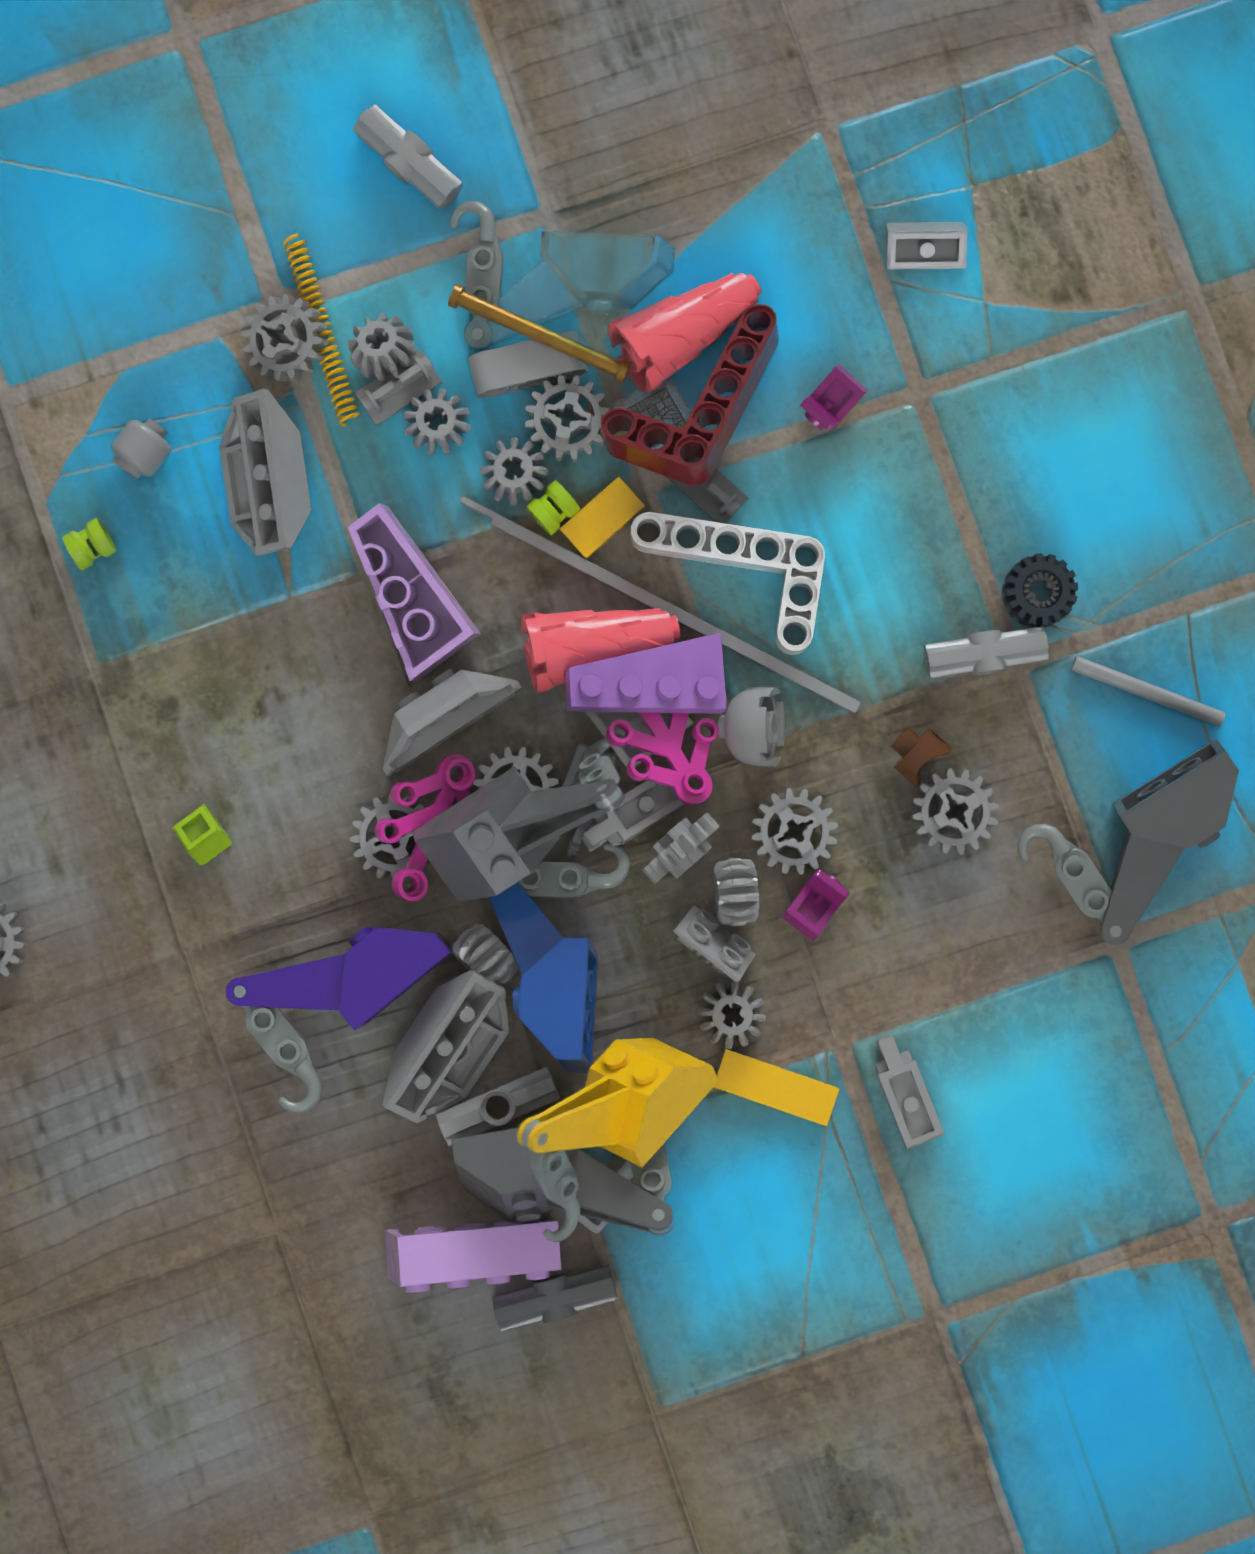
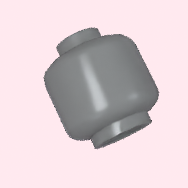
(141, 448)

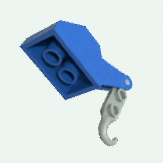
(556, 971)

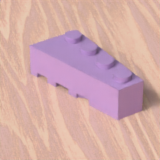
(416, 603)
(471, 1253)

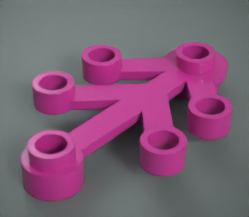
(667, 743)
(447, 793)

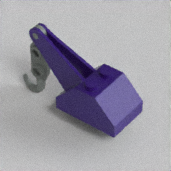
(356, 984)

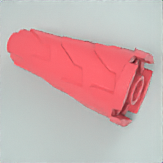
(678, 327)
(589, 636)

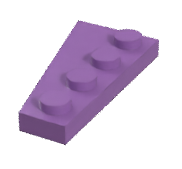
(655, 680)

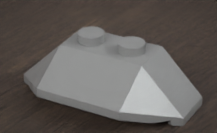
(264, 473)
(442, 713)
(447, 1047)

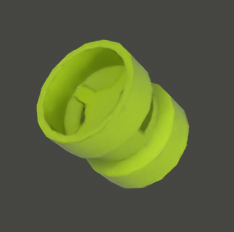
(546, 514)
(81, 548)

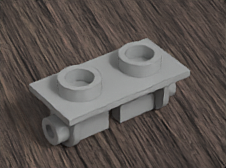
(393, 395)

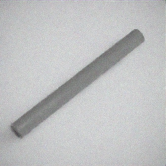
(1148, 691)

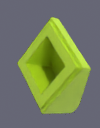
(202, 835)

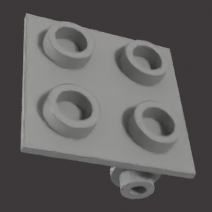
(727, 952)

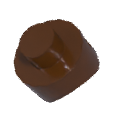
(917, 751)

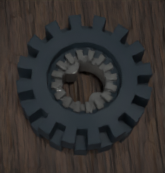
(1057, 580)

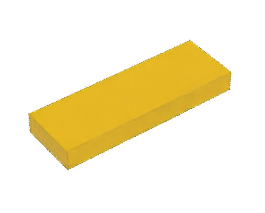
(776, 1087)

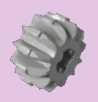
(382, 347)
(428, 411)
(499, 474)
(736, 892)
(484, 954)
(718, 1017)

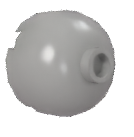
(754, 726)

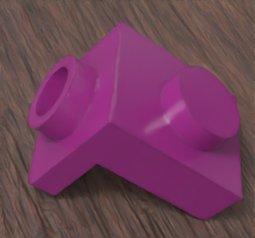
(833, 399)
(815, 904)

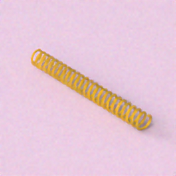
(323, 334)

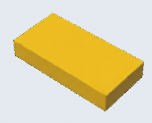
(602, 518)

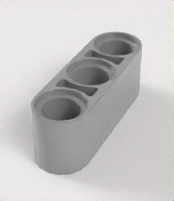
(521, 367)

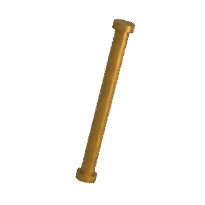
(539, 333)

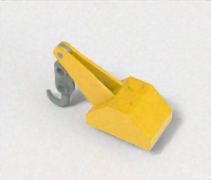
(628, 1106)

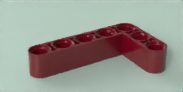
(709, 409)

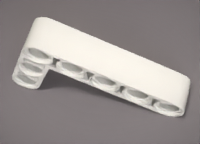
(746, 557)

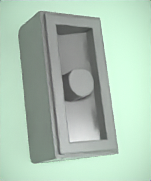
(926, 245)

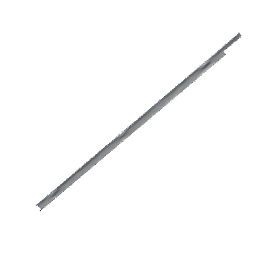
(652, 601)

